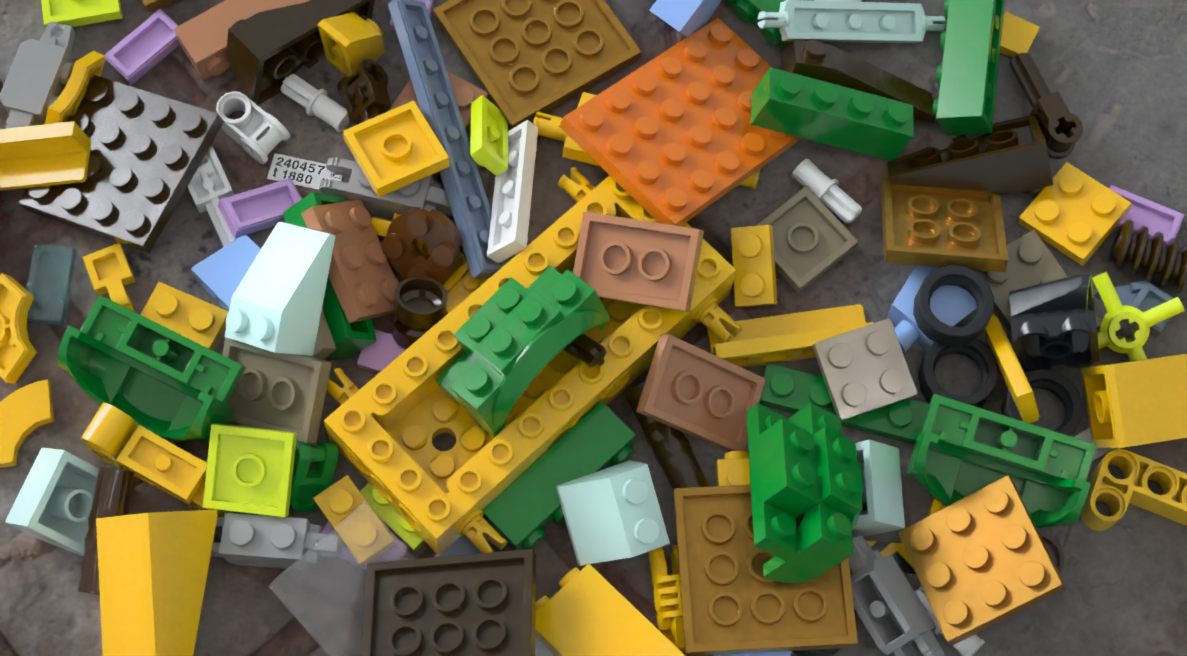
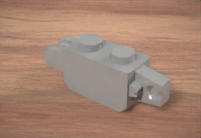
(38, 76)
(422, 193)
(263, 539)
(889, 604)

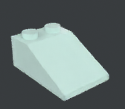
(283, 292)

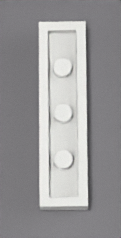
(513, 195)

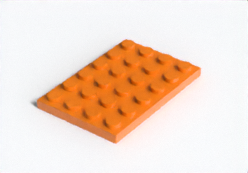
(681, 125)

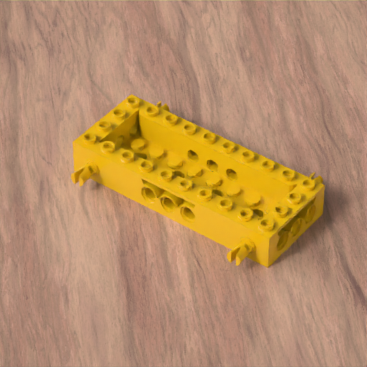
(396, 415)

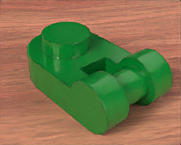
(310, 482)

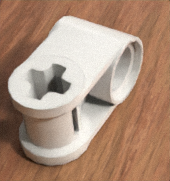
(255, 130)

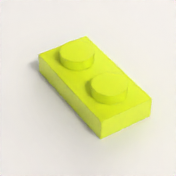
(489, 136)

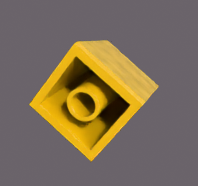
(1137, 401)
(153, 580)
(596, 620)

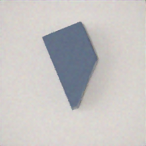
(1143, 297)

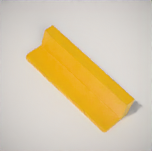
(43, 155)
(786, 336)

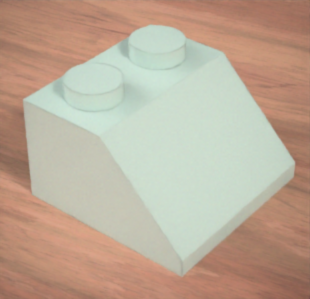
(881, 489)
(56, 500)
(612, 513)

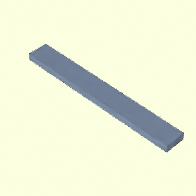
(442, 113)

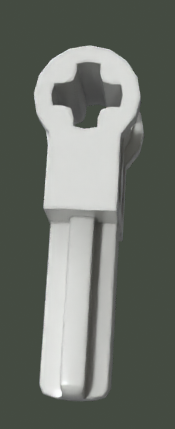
(207, 189)

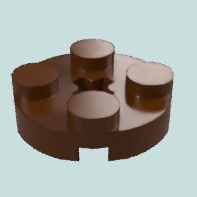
(421, 226)

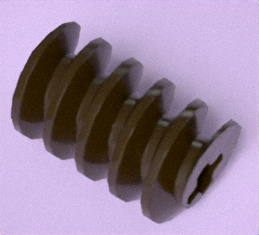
(1150, 255)

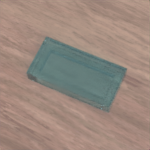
(50, 283)

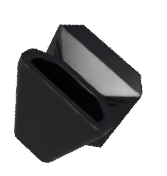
(1055, 324)

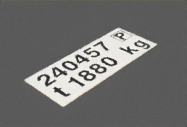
(301, 171)

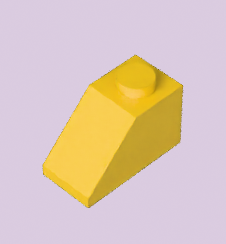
(350, 40)

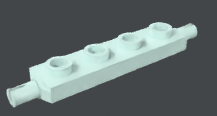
(851, 21)

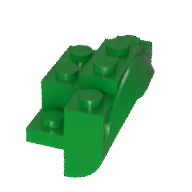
(516, 340)
(149, 372)
(998, 447)
(800, 469)

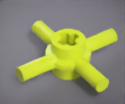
(1141, 320)

